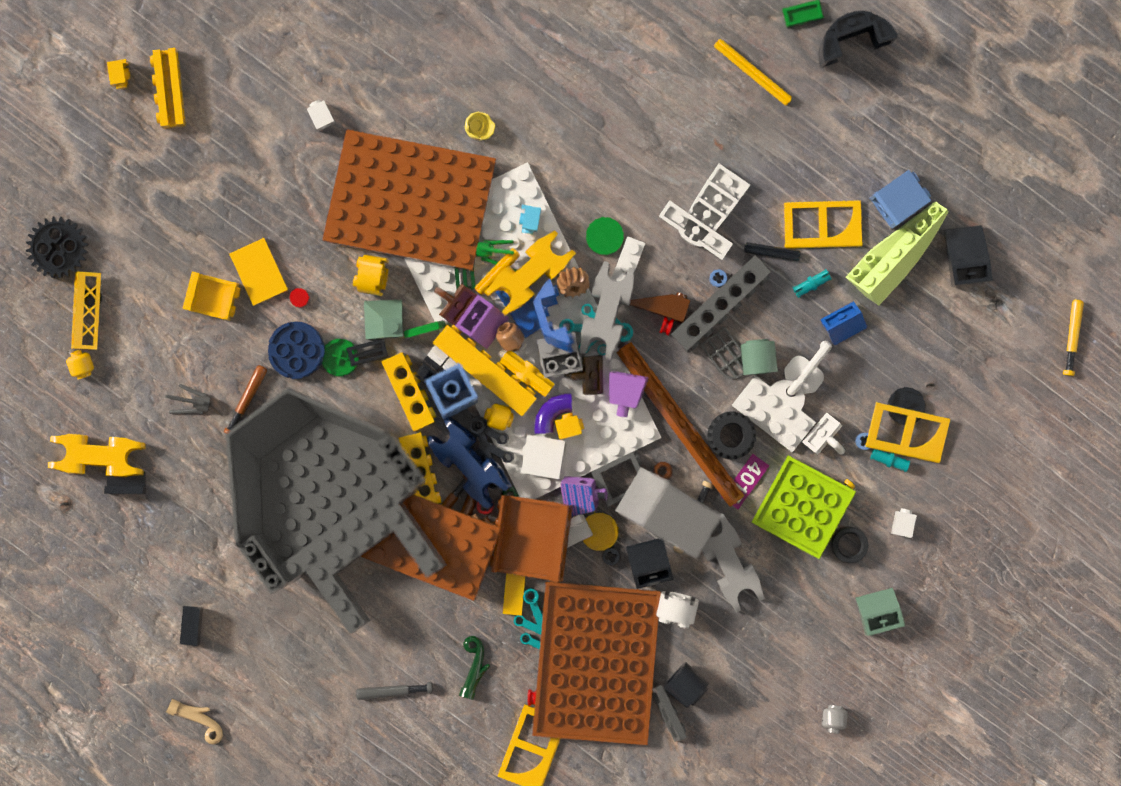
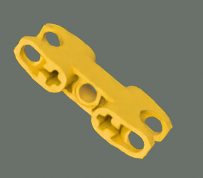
(517, 283)
(112, 456)

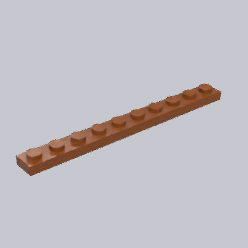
(681, 425)

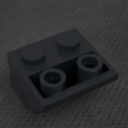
(649, 563)

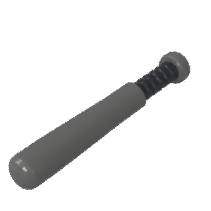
(389, 691)

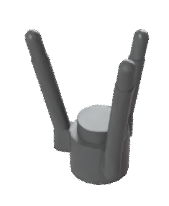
(201, 403)

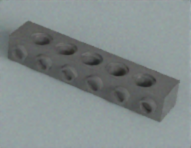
(752, 267)

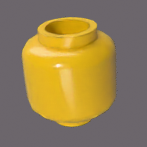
(80, 364)
(499, 417)

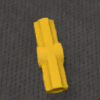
(527, 373)

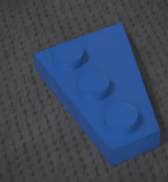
(525, 316)

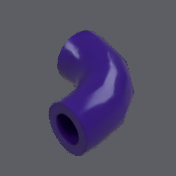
(550, 411)

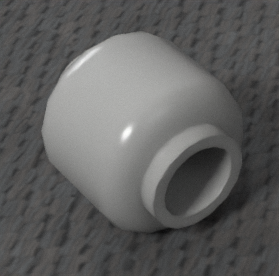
(834, 718)

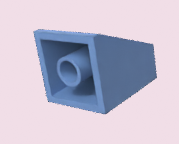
(900, 198)
(452, 391)

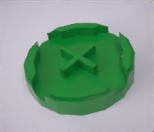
(604, 236)
(336, 357)

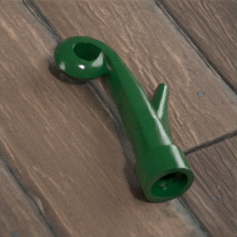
(476, 670)

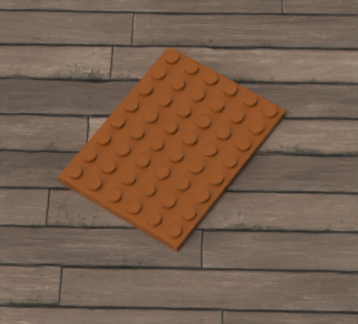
(409, 200)
(596, 663)

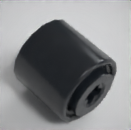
(686, 685)

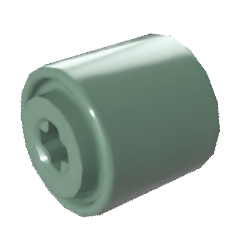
(759, 357)

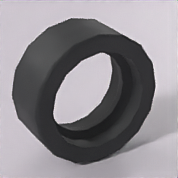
(849, 559)

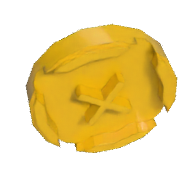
(603, 530)

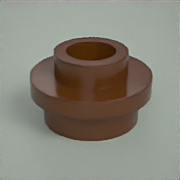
(663, 465)

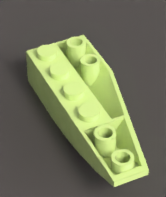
(896, 255)

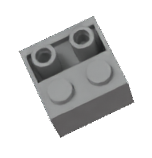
(557, 361)

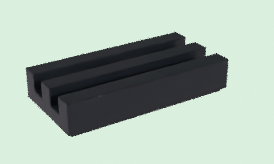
(351, 356)

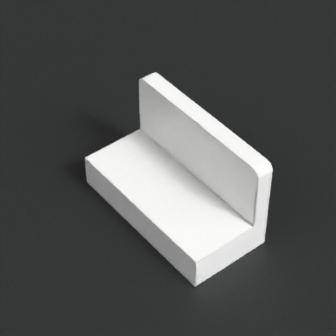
(578, 530)

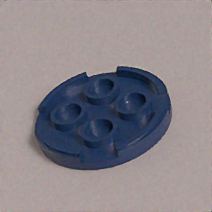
(296, 350)

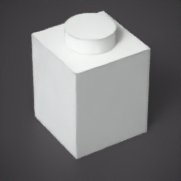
(320, 115)
(903, 523)

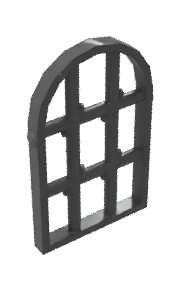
(726, 347)

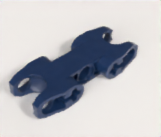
(478, 473)

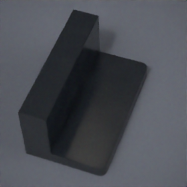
(126, 485)
(191, 625)

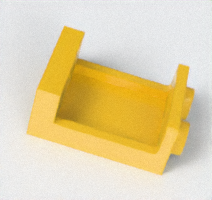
(211, 296)

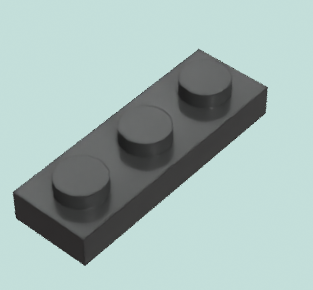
(669, 713)

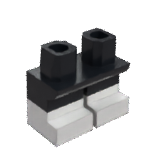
(432, 362)

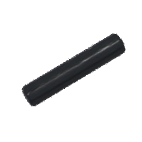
(772, 251)

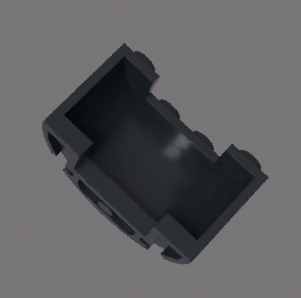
(852, 25)

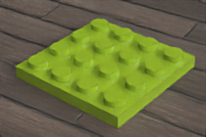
(803, 507)

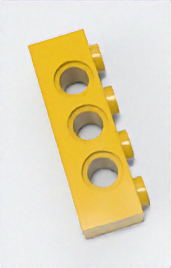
(391, 367)
(419, 441)

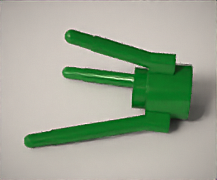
(486, 249)

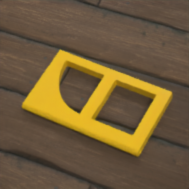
(848, 238)
(929, 451)
(536, 776)

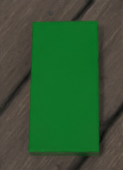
(802, 13)
(424, 328)

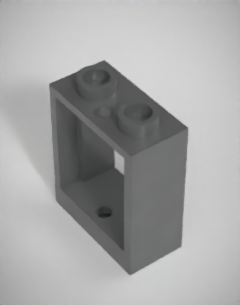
(600, 482)

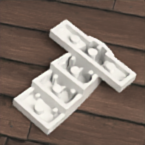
(708, 211)

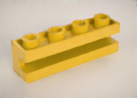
(169, 88)

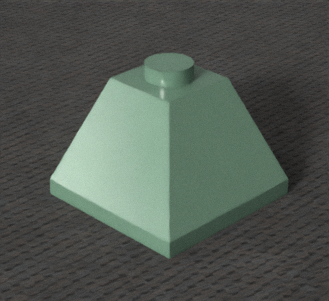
(383, 319)

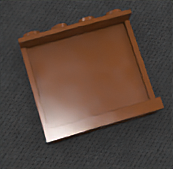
(532, 538)

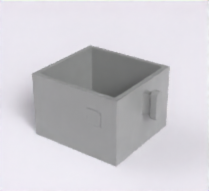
(668, 512)

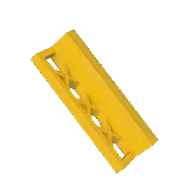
(78, 310)

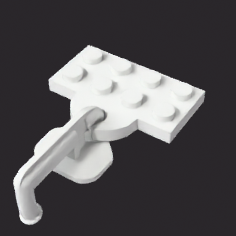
(774, 409)

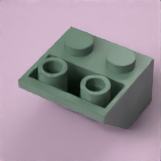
(879, 611)

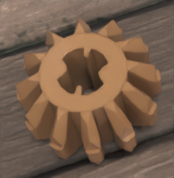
(573, 282)

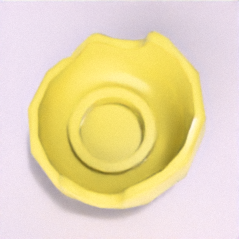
(479, 126)

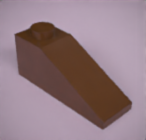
(668, 306)

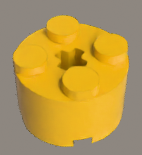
(371, 275)

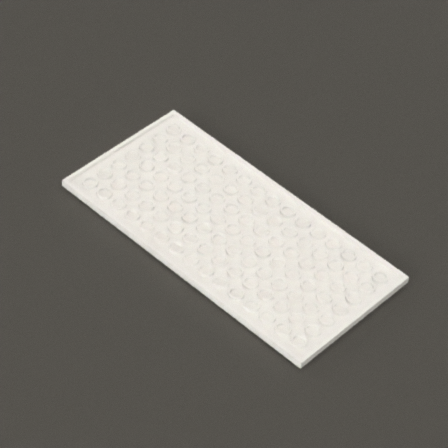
(605, 434)

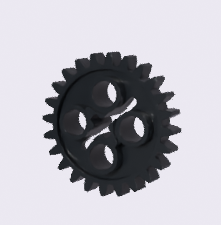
(44, 236)

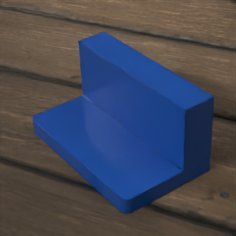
(844, 323)

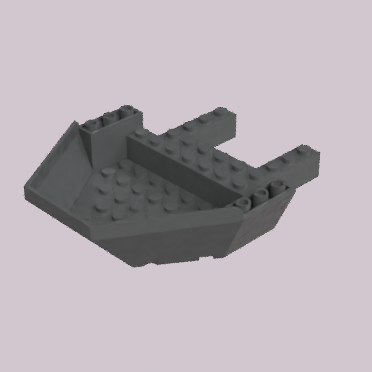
(319, 494)

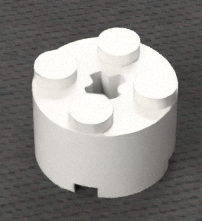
(677, 608)

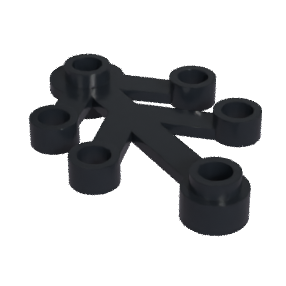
(485, 447)

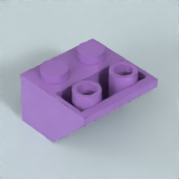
(481, 321)

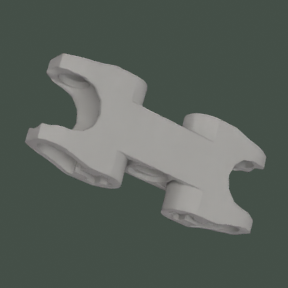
(603, 325)
(736, 576)

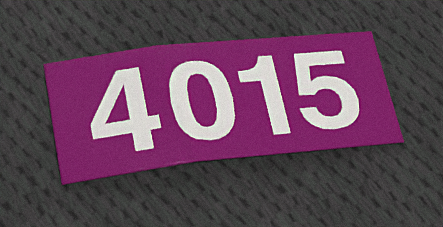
(749, 477)

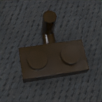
(591, 375)

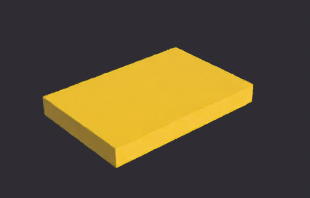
(258, 271)

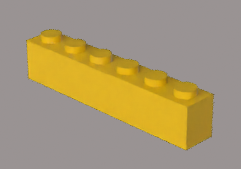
(484, 370)

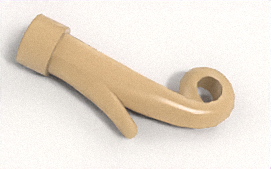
(195, 714)

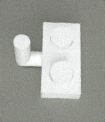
(823, 434)

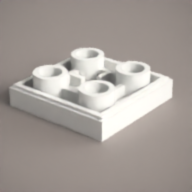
(543, 456)

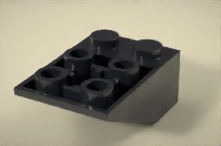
(967, 256)

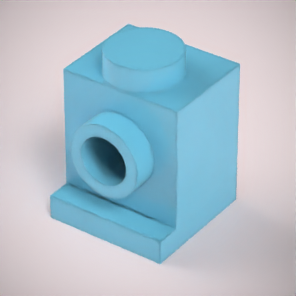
(530, 219)

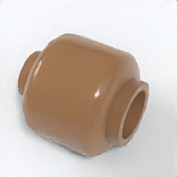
(510, 336)

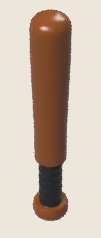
(252, 387)

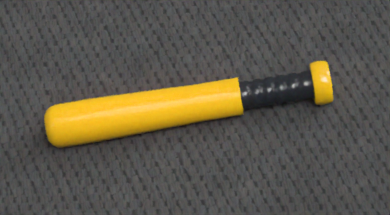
(1074, 330)

